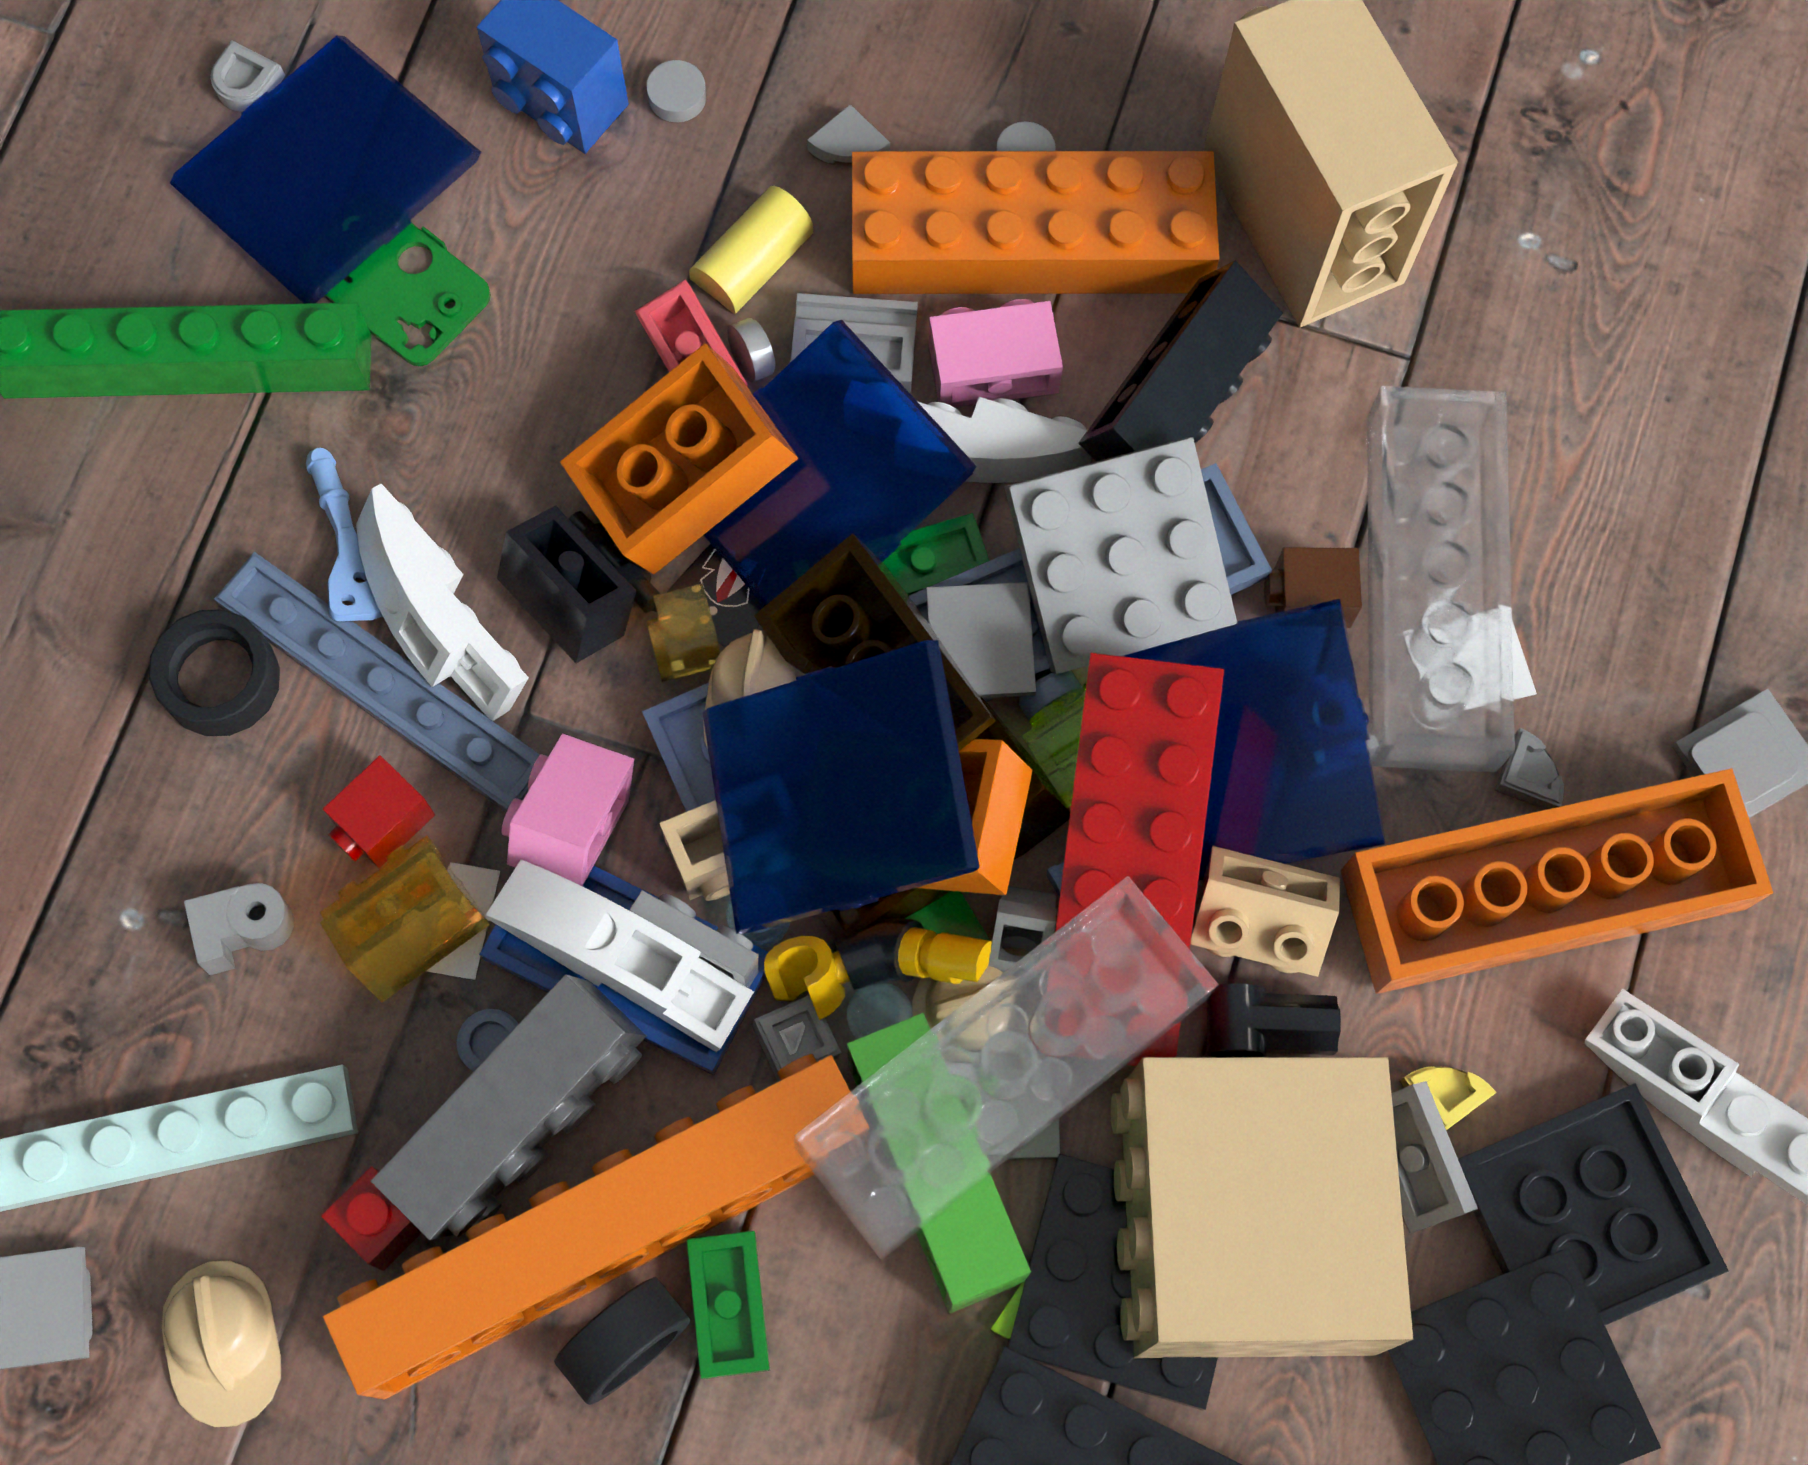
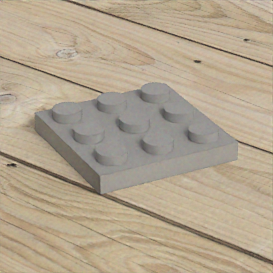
(1121, 554)

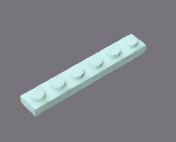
(175, 1137)

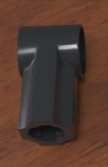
(1250, 1023)

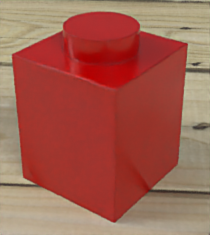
(377, 813)
(371, 1222)

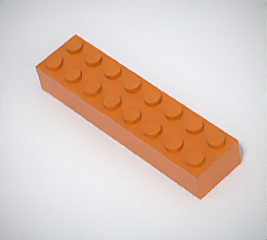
(581, 1234)

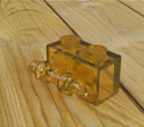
(402, 919)

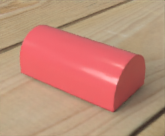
(681, 326)

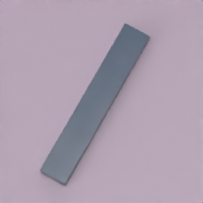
(380, 682)

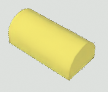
(753, 249)

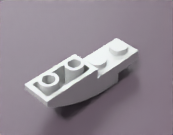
(1010, 441)
(415, 594)
(620, 951)
(1703, 1093)

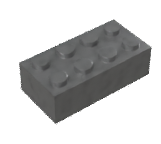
(511, 1109)

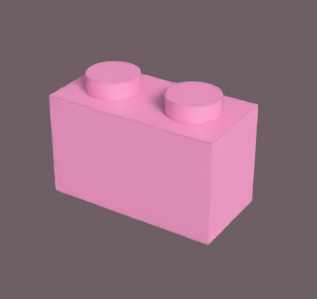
(995, 353)
(568, 808)

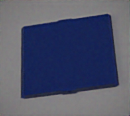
(325, 169)
(863, 467)
(1289, 737)
(839, 788)

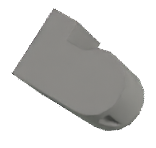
(235, 920)
(1022, 922)

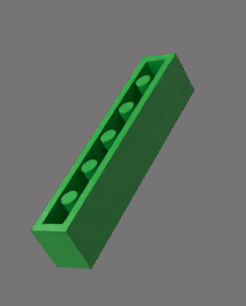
(184, 350)

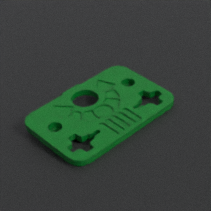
(391, 295)

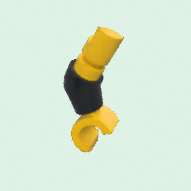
(870, 956)

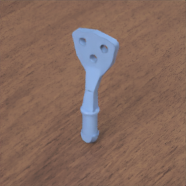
(348, 564)

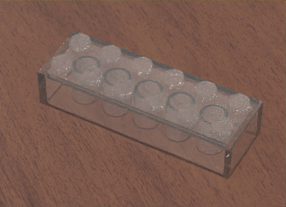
(1439, 580)
(1003, 1067)

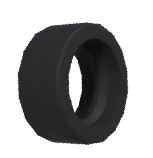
(182, 640)
(621, 1340)

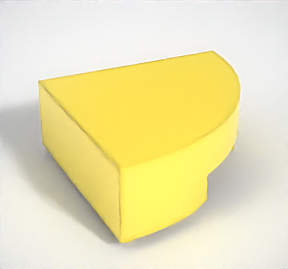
(1453, 1091)

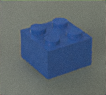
(554, 69)

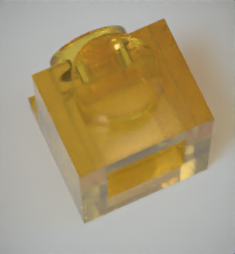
(683, 633)

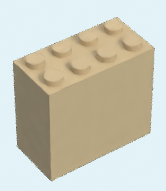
(1325, 153)
(1261, 1208)

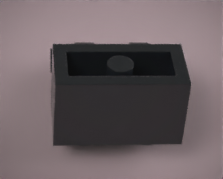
(573, 580)

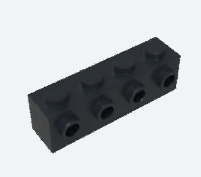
(1187, 366)

